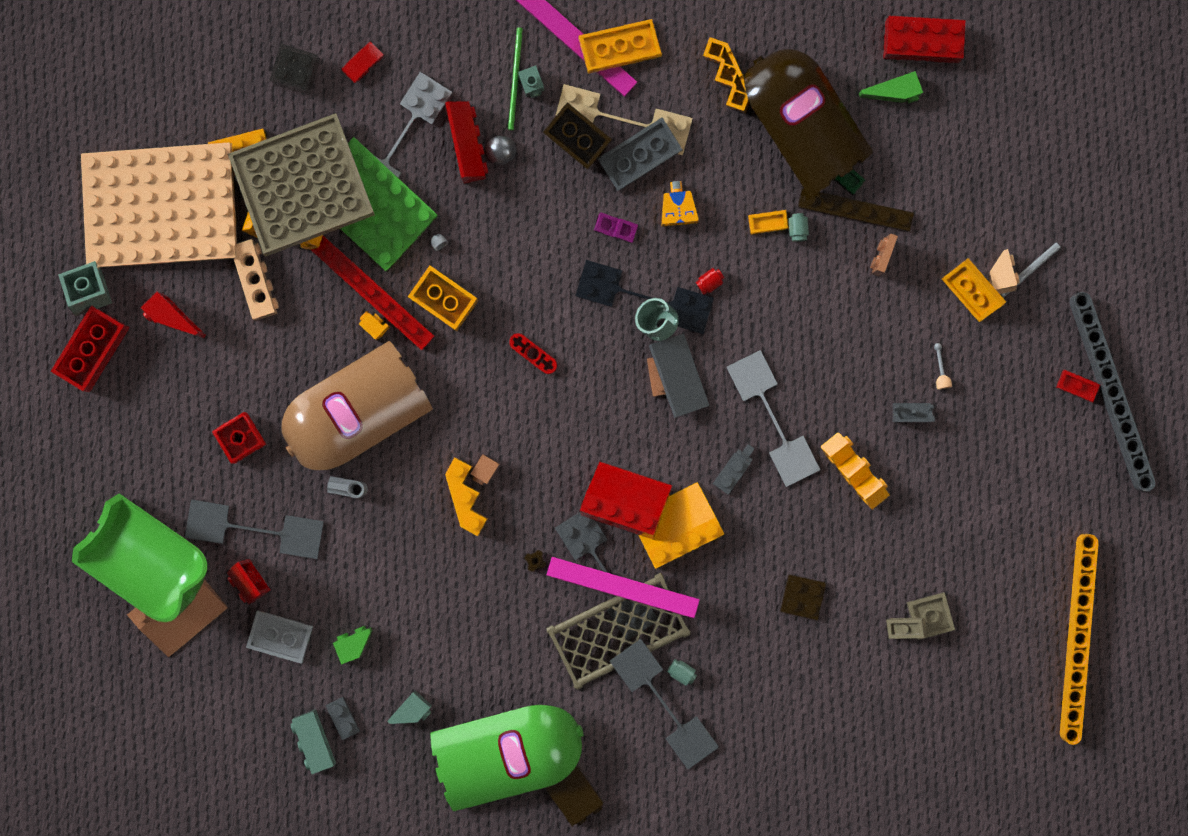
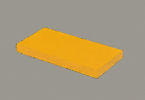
(620, 46)

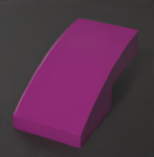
(615, 227)

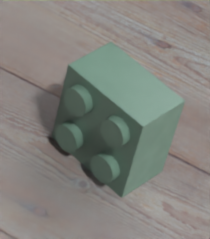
(85, 288)

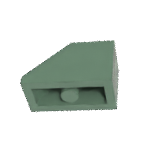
(411, 710)

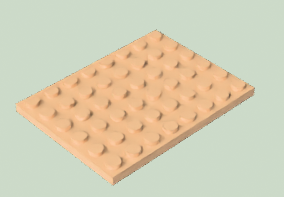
(159, 205)

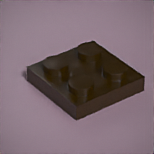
(803, 597)

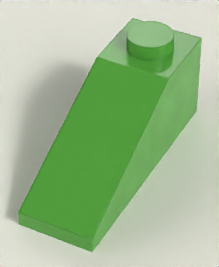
(896, 90)

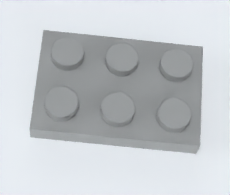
(279, 636)

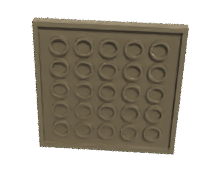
(300, 184)

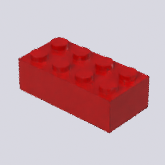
(924, 39)

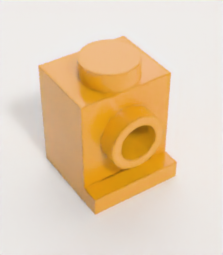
(373, 325)

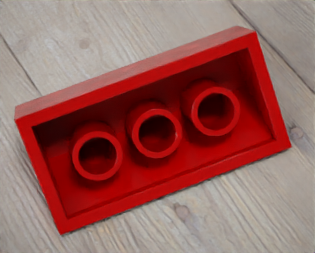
(465, 141)
(90, 349)

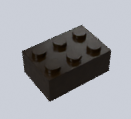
(577, 135)

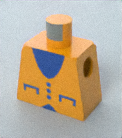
(678, 206)

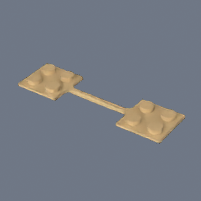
(587, 102)

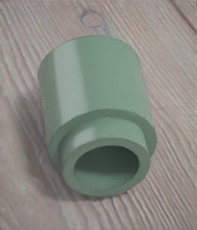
(798, 227)
(682, 672)

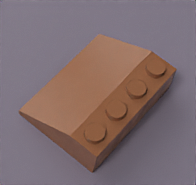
(175, 633)

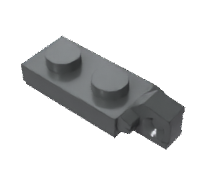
(734, 470)

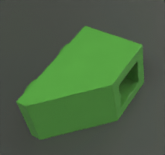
(352, 646)

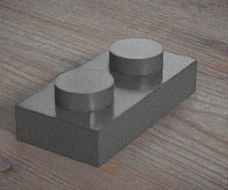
(342, 718)

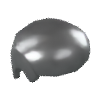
(500, 150)

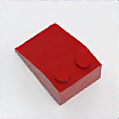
(164, 311)
(248, 581)

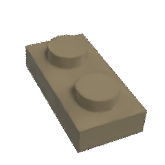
(906, 628)

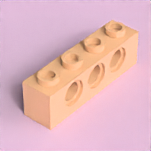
(251, 291)

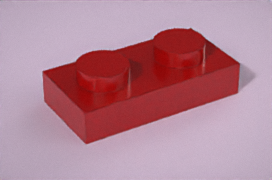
(1077, 386)

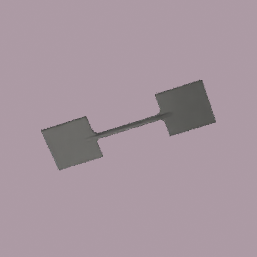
(581, 537)
(298, 538)
(638, 667)

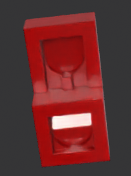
(361, 62)

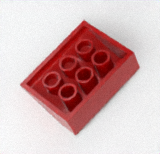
(625, 500)

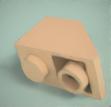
(1002, 274)

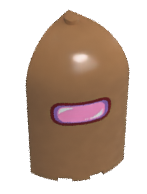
(353, 410)

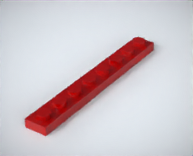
(373, 293)

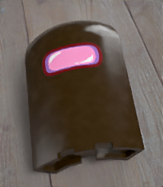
(805, 118)

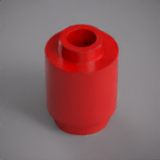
(710, 281)

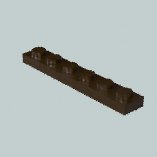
(856, 210)

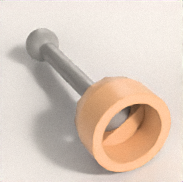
(943, 381)

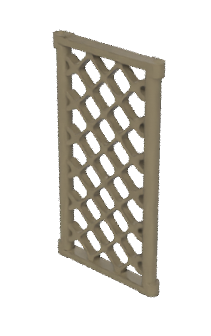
(578, 683)

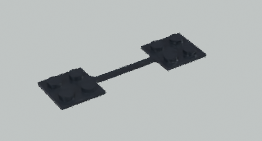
(601, 283)

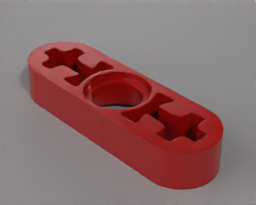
(541, 366)

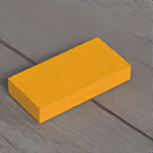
(768, 222)

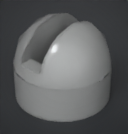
(438, 242)

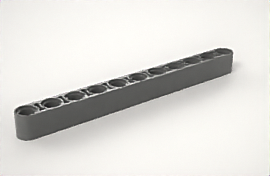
(1119, 397)

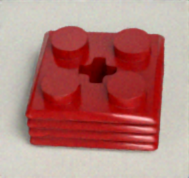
(243, 426)

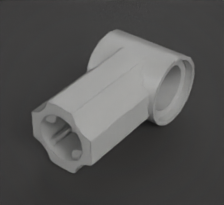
(345, 487)

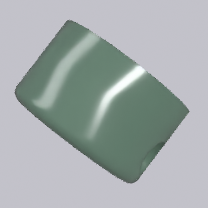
(650, 313)

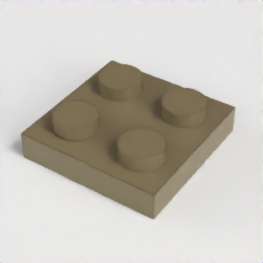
(936, 613)

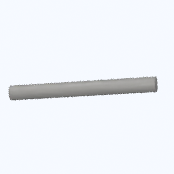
(1036, 264)

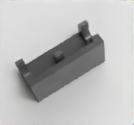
(913, 412)

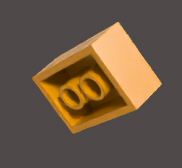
(443, 298)

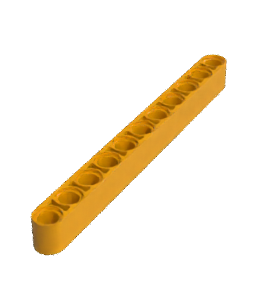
(1083, 647)

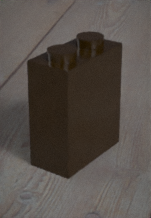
(576, 797)

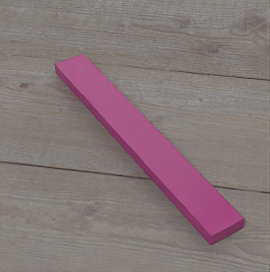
(569, 36)
(623, 587)

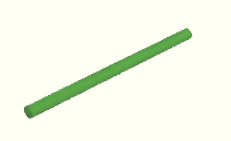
(515, 79)

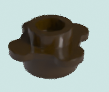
(539, 564)

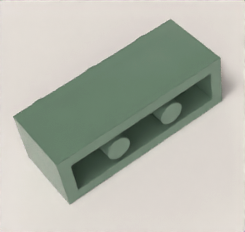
(313, 742)

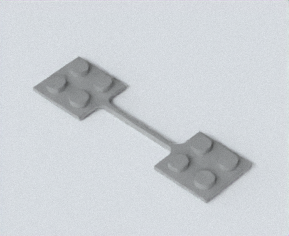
(425, 101)
(753, 378)

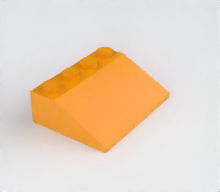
(683, 526)

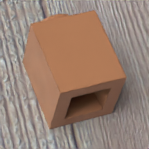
(484, 470)

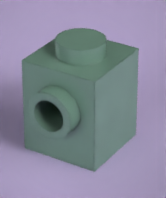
(531, 82)

